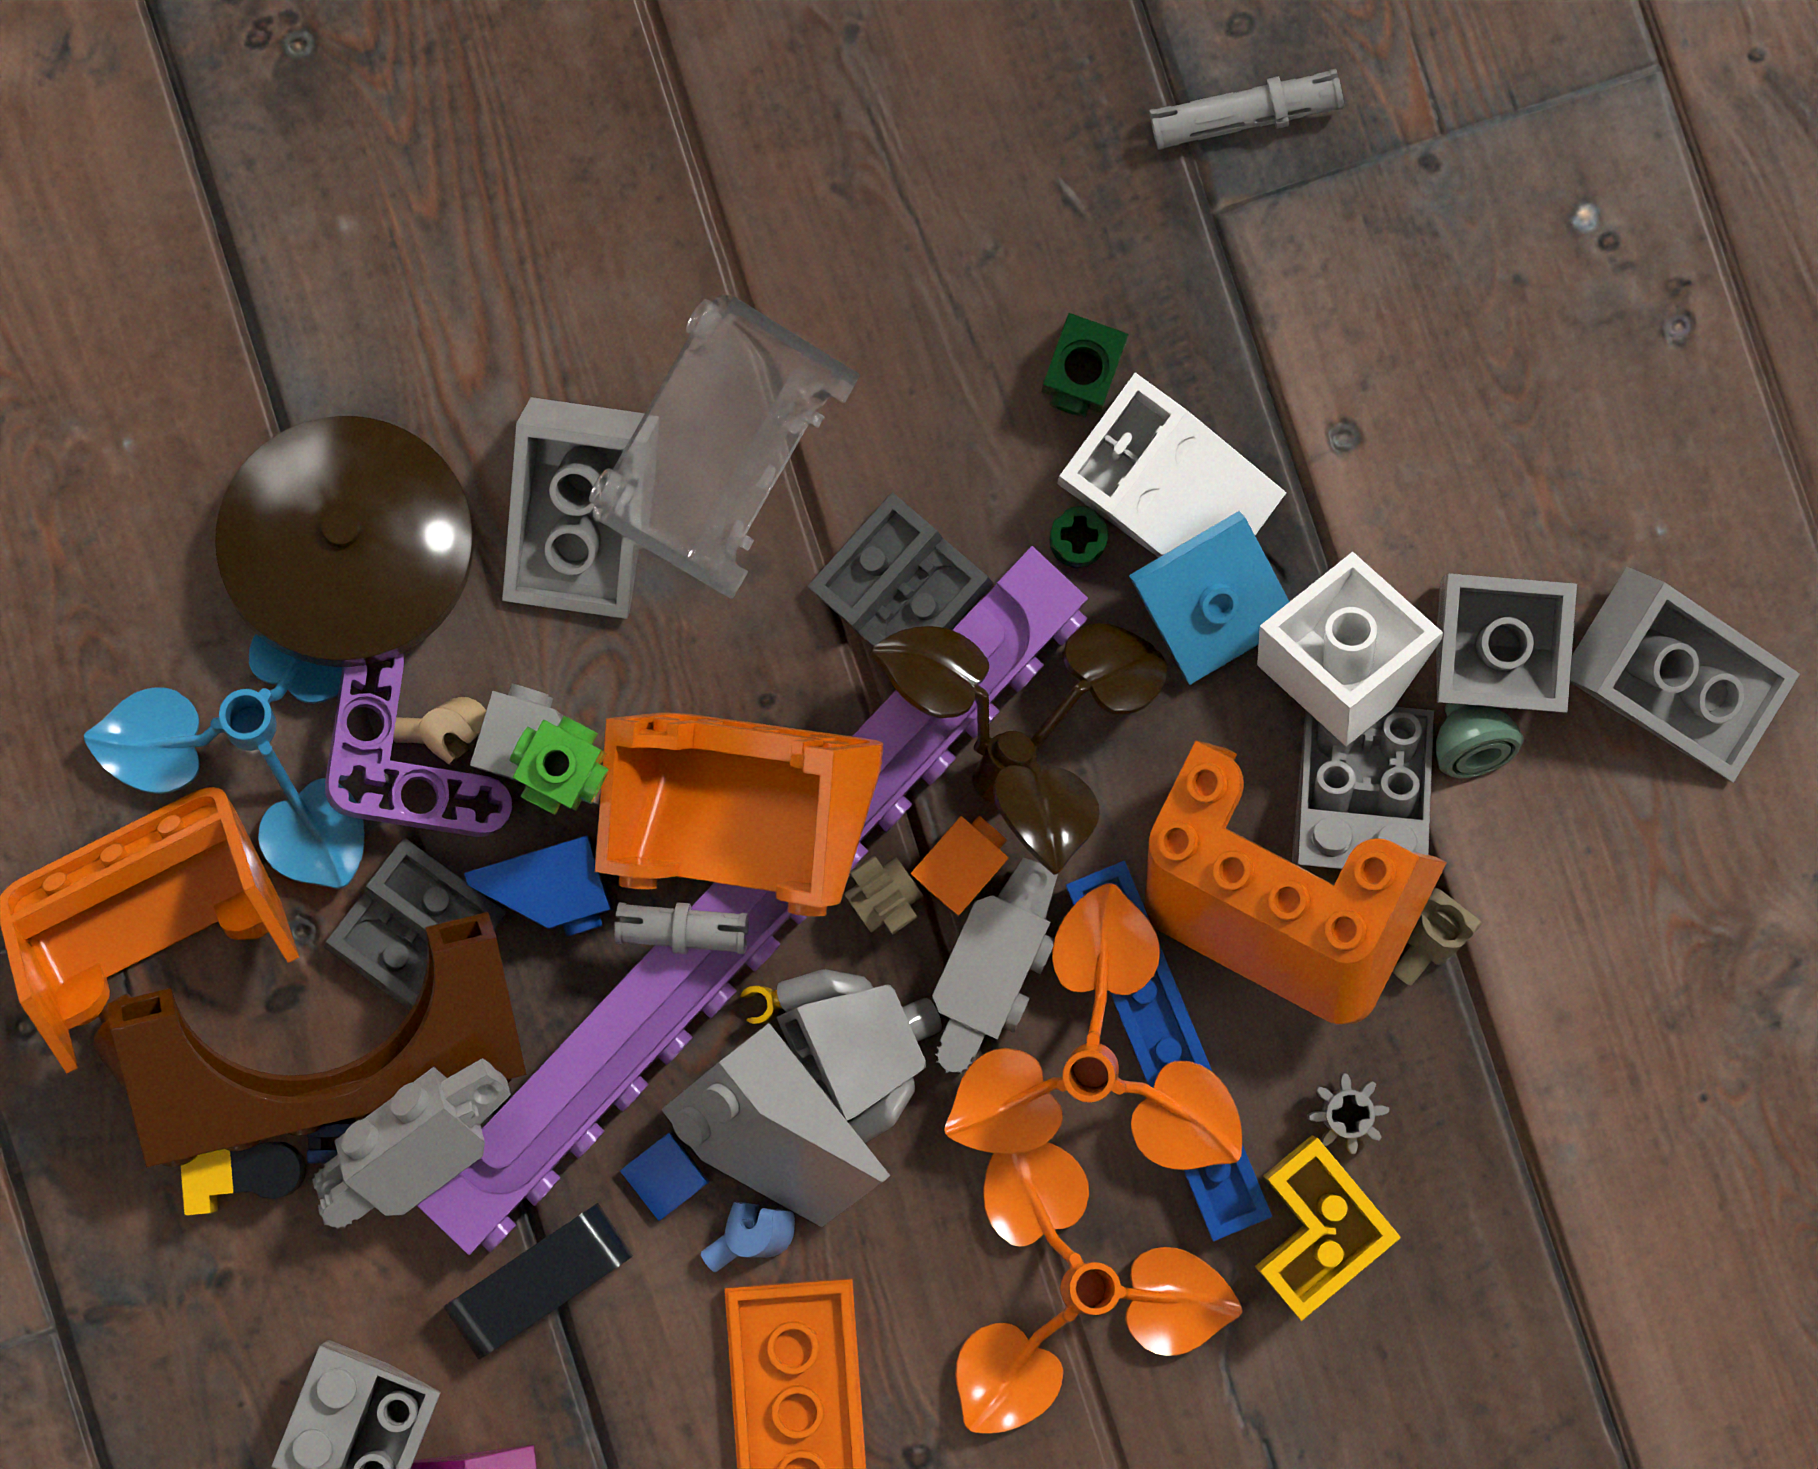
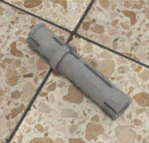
(1246, 109)

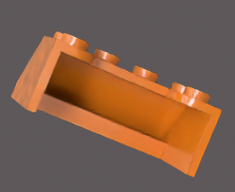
(1270, 918)

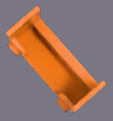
(128, 901)

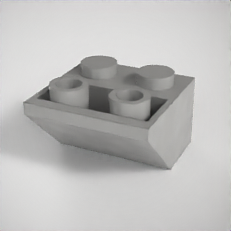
(356, 1414)

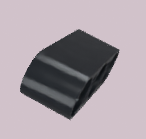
(538, 1281)

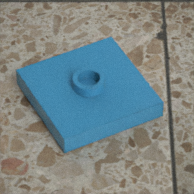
(1211, 596)

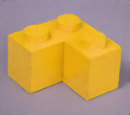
(1338, 1232)

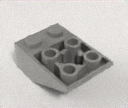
(1363, 790)

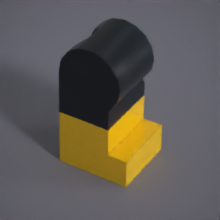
(266, 1169)

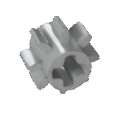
(1361, 1125)

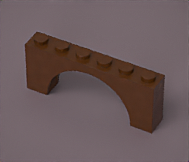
(199, 1102)

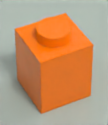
(962, 863)

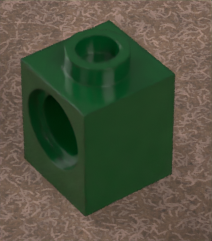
(1091, 338)

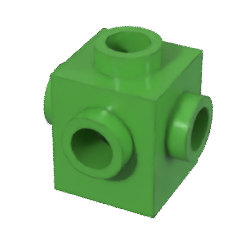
(584, 772)

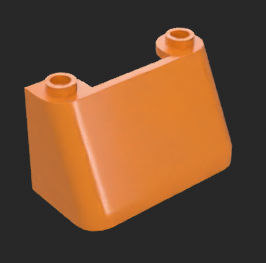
(734, 805)

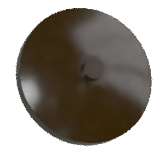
(344, 541)

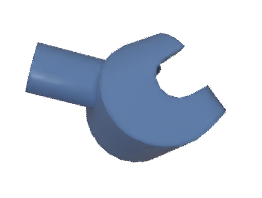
(751, 1235)

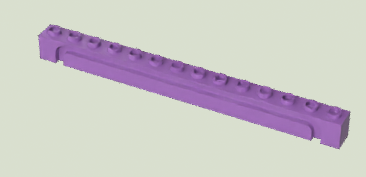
(667, 990)

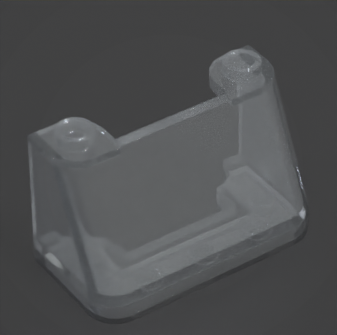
(717, 441)

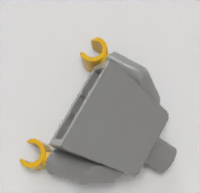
(853, 1042)

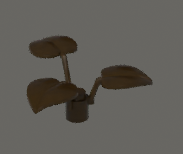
(1048, 808)

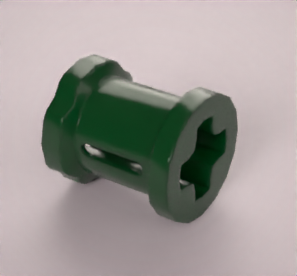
(1093, 525)

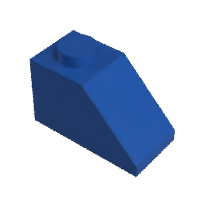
(549, 886)

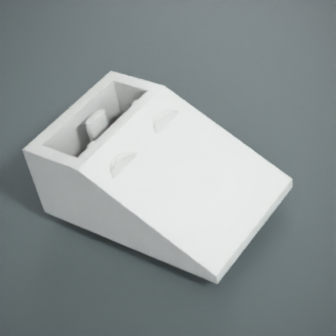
(1164, 472)

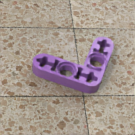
(374, 761)

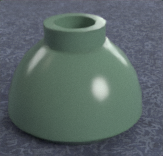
(1476, 740)

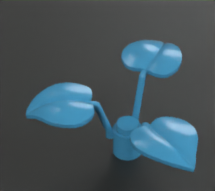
(152, 748)

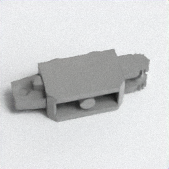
(991, 962)
(410, 1144)

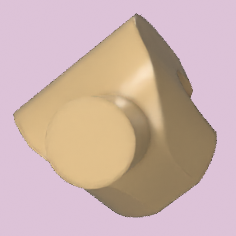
(444, 728)

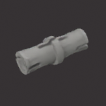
(681, 928)

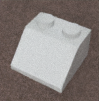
(1347, 647)

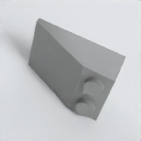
(553, 543)
(1680, 673)
(776, 1131)

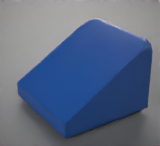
(664, 1176)

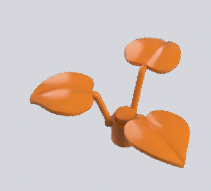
(1009, 1106)
(1171, 1311)

